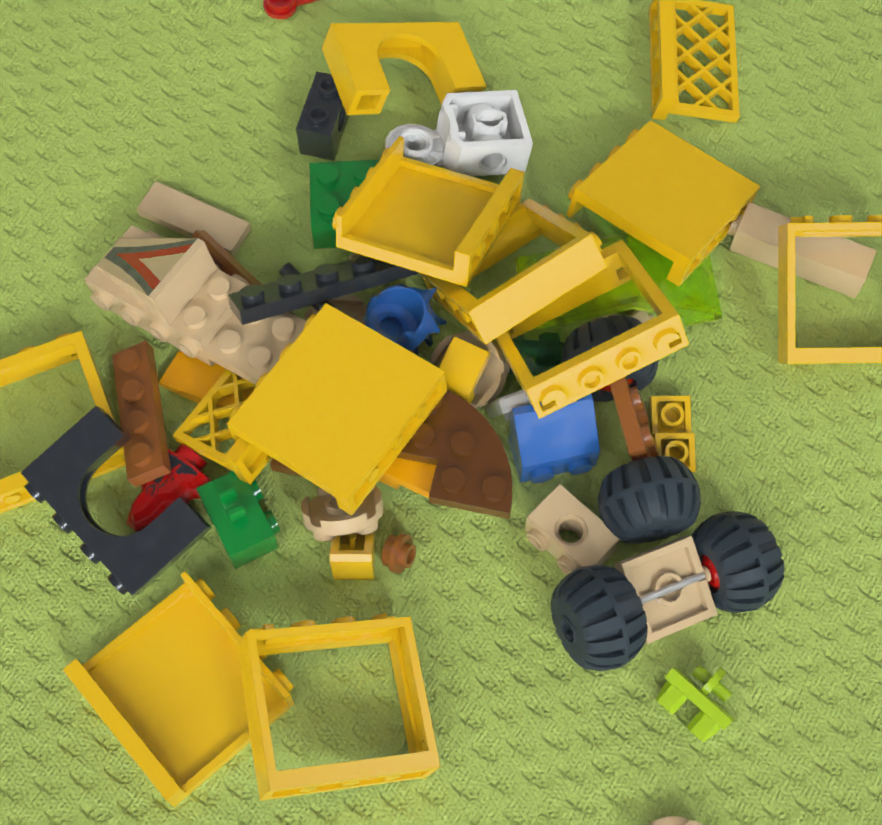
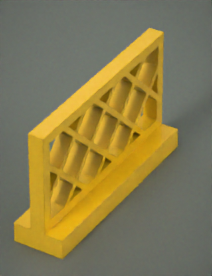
(665, 63)
(242, 457)

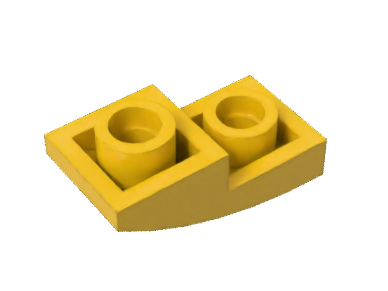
(463, 367)
(672, 428)

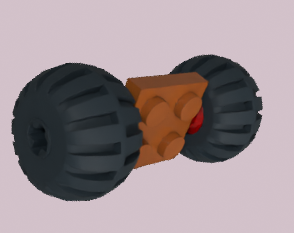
(653, 492)

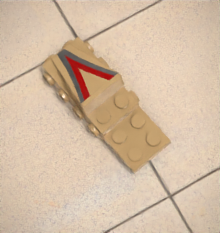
(183, 300)

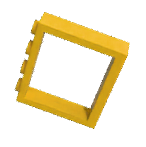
(805, 227)
(534, 287)
(41, 358)
(608, 360)
(342, 632)

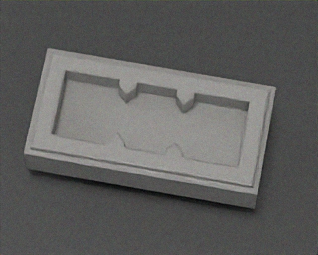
(505, 404)

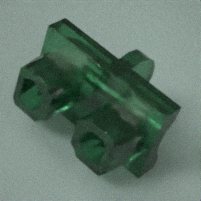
(539, 354)

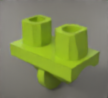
(711, 715)

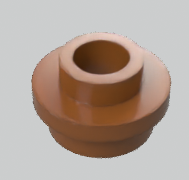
(398, 552)

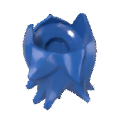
(403, 316)

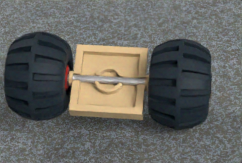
(612, 612)

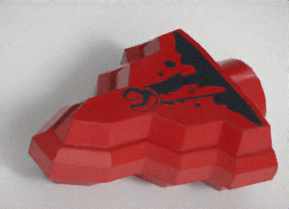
(163, 491)

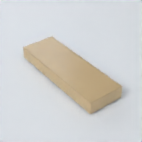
(188, 214)

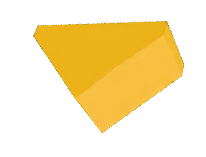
(353, 556)

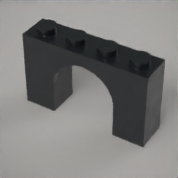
(62, 481)

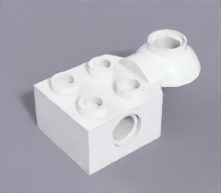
(473, 135)

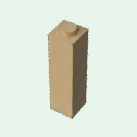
(822, 260)

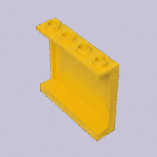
(666, 196)
(426, 216)
(339, 405)
(177, 690)

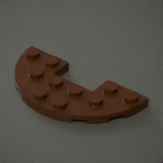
(468, 455)

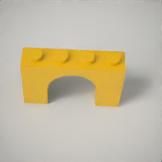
(434, 47)

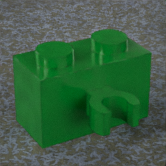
(238, 518)

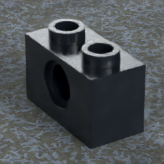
(321, 119)

